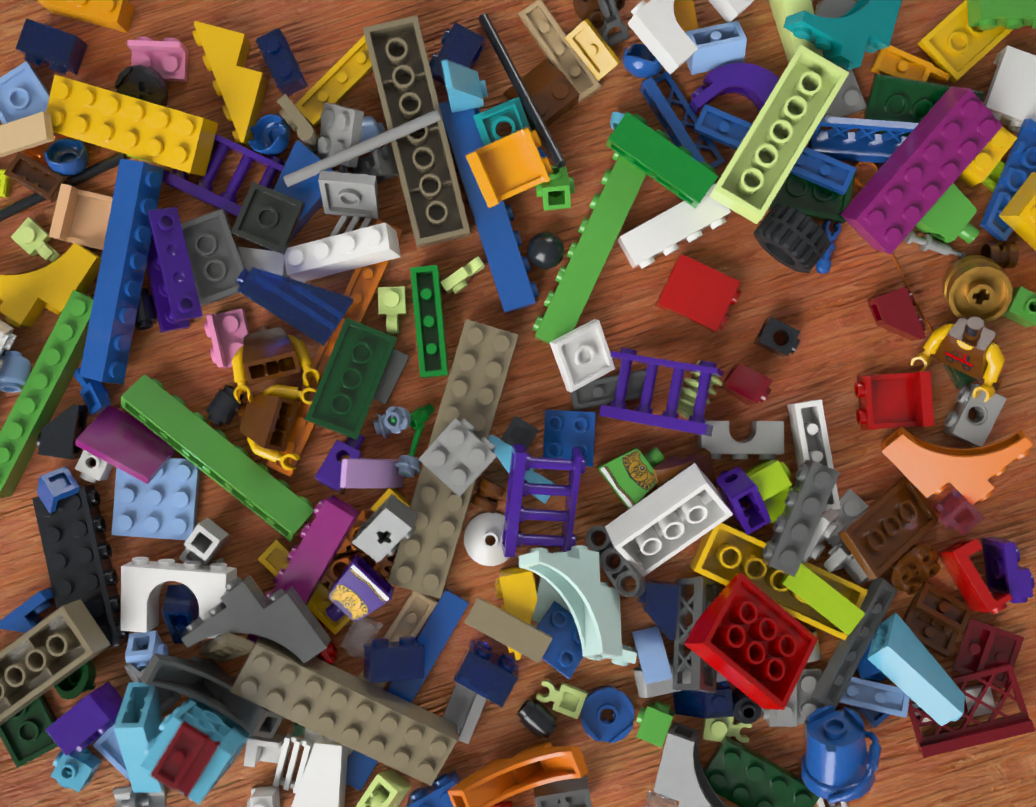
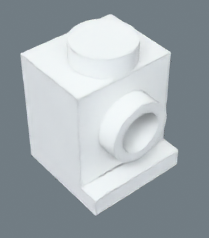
(99, 472)
(264, 797)

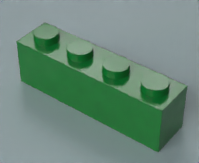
(661, 159)
(429, 321)

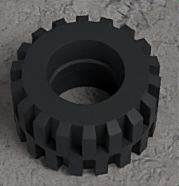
(792, 238)

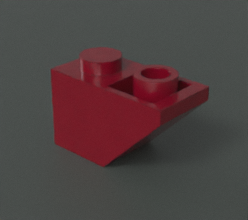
(897, 314)
(747, 384)

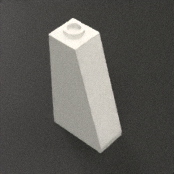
(324, 776)

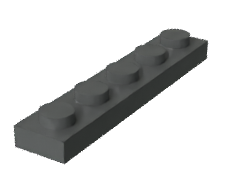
(850, 651)

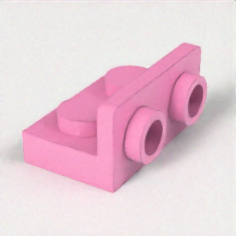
(165, 56)
(227, 335)

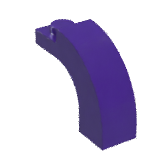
(738, 78)

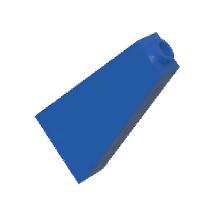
(306, 190)

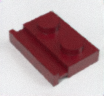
(185, 759)

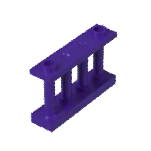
(226, 200)
(171, 272)
(670, 417)
(520, 488)

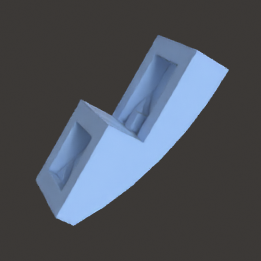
(652, 655)

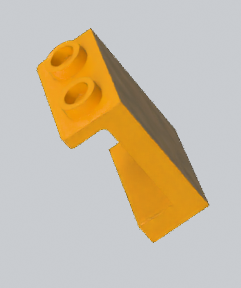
(509, 166)

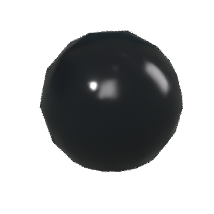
(545, 250)

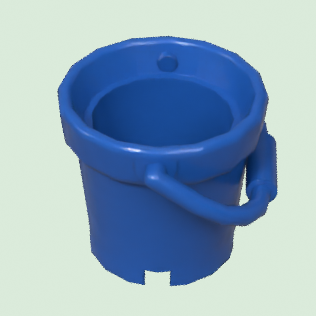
(837, 755)

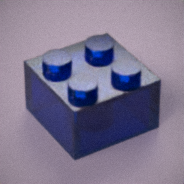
(487, 672)

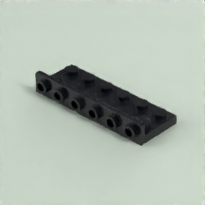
(81, 559)

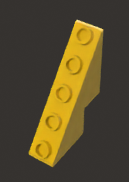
(240, 87)

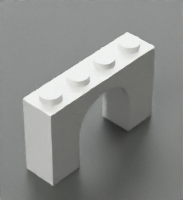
(663, 36)
(144, 579)

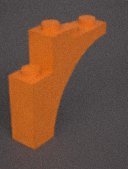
(965, 468)
(509, 776)

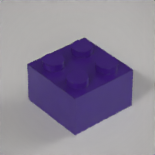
(86, 719)

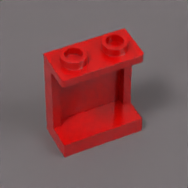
(699, 293)
(894, 400)
(968, 580)

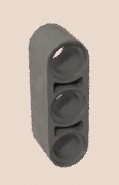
(621, 574)

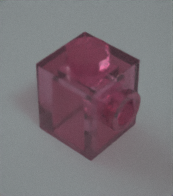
(958, 512)

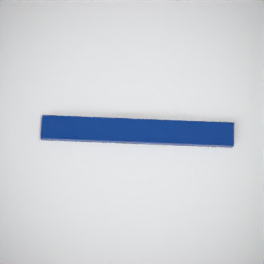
(434, 637)

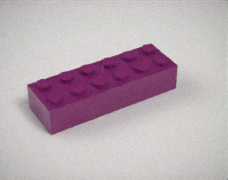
(921, 169)

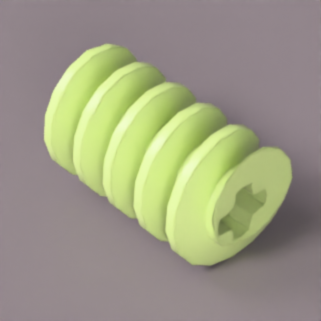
(688, 398)

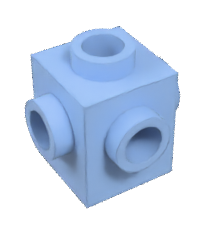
(142, 647)

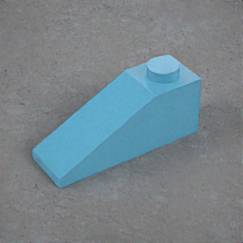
(463, 87)

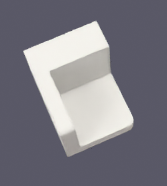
(263, 749)

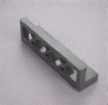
(702, 674)

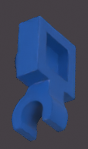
(93, 393)

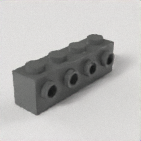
(800, 517)

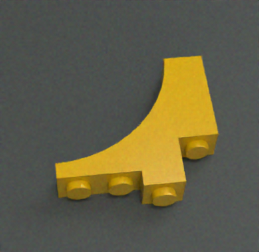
(50, 287)

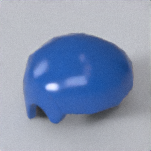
(641, 62)
(270, 135)
(67, 156)

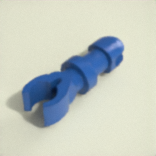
(824, 264)

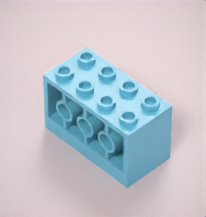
(210, 722)

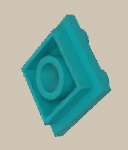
(489, 120)

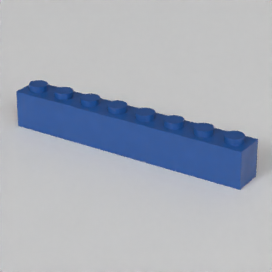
(492, 223)
(121, 272)

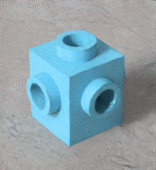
(75, 769)

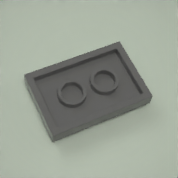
(213, 256)

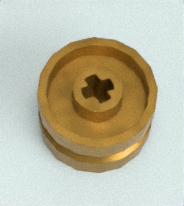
(977, 288)

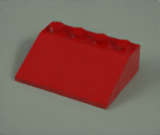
(753, 643)

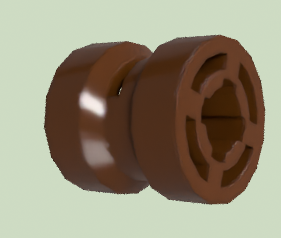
(1002, 254)
(489, 489)

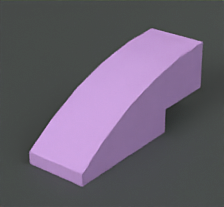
(370, 473)

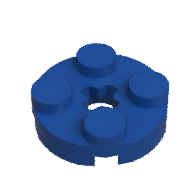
(606, 730)

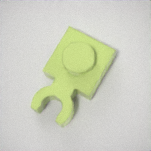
(457, 281)
(566, 699)
(717, 728)

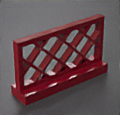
(980, 732)

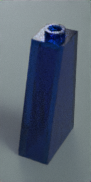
(298, 303)

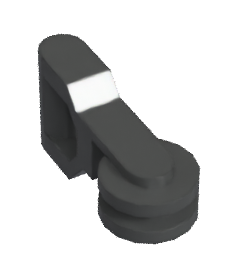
(612, 21)

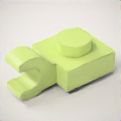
(34, 240)
(392, 303)

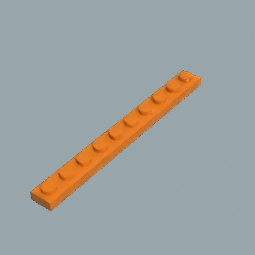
(362, 289)

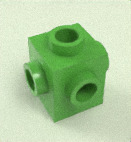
(557, 191)

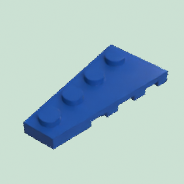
(1015, 172)

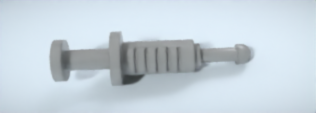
(928, 242)

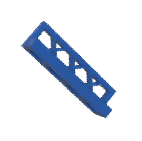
(672, 125)
(859, 145)

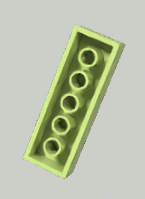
(779, 134)

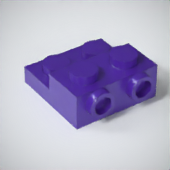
(1003, 572)

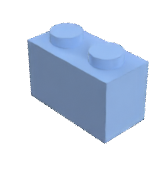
(716, 46)

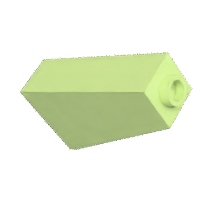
(780, 11)

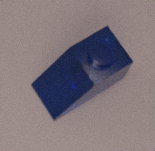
(661, 604)
(179, 610)
(705, 704)

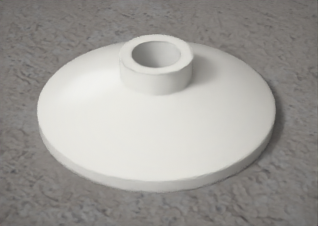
(475, 535)

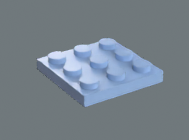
(157, 509)

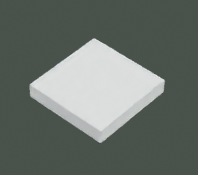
(582, 355)

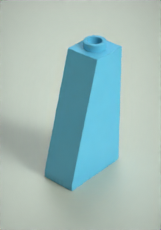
(915, 671)
(135, 728)

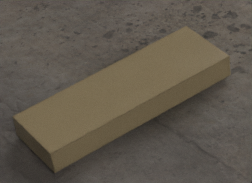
(508, 629)
(225, 647)

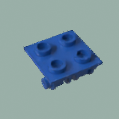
(569, 430)
(565, 648)

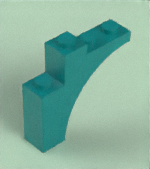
(846, 39)

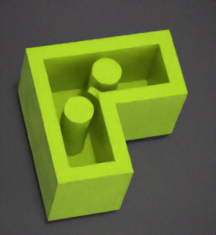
(772, 484)

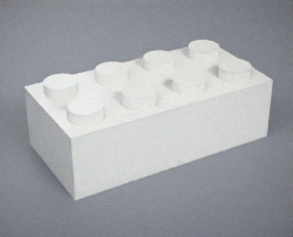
(668, 520)

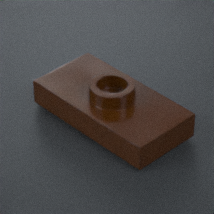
(35, 177)

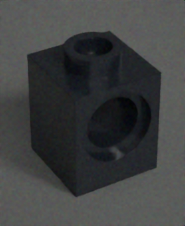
(766, 333)
(519, 433)

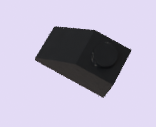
(60, 434)

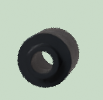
(146, 311)
(224, 406)
(744, 708)
(537, 718)

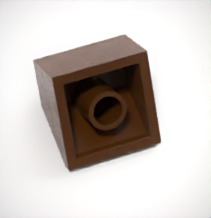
(550, 92)

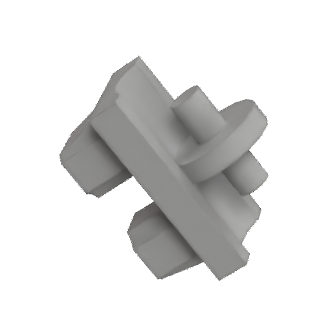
(126, 797)

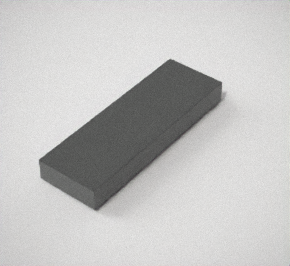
(603, 390)

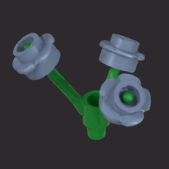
(394, 422)

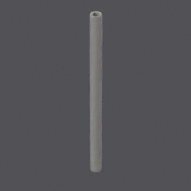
(362, 148)

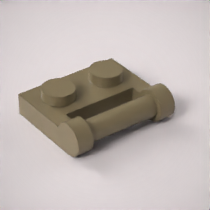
(298, 123)

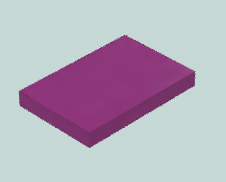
(125, 444)

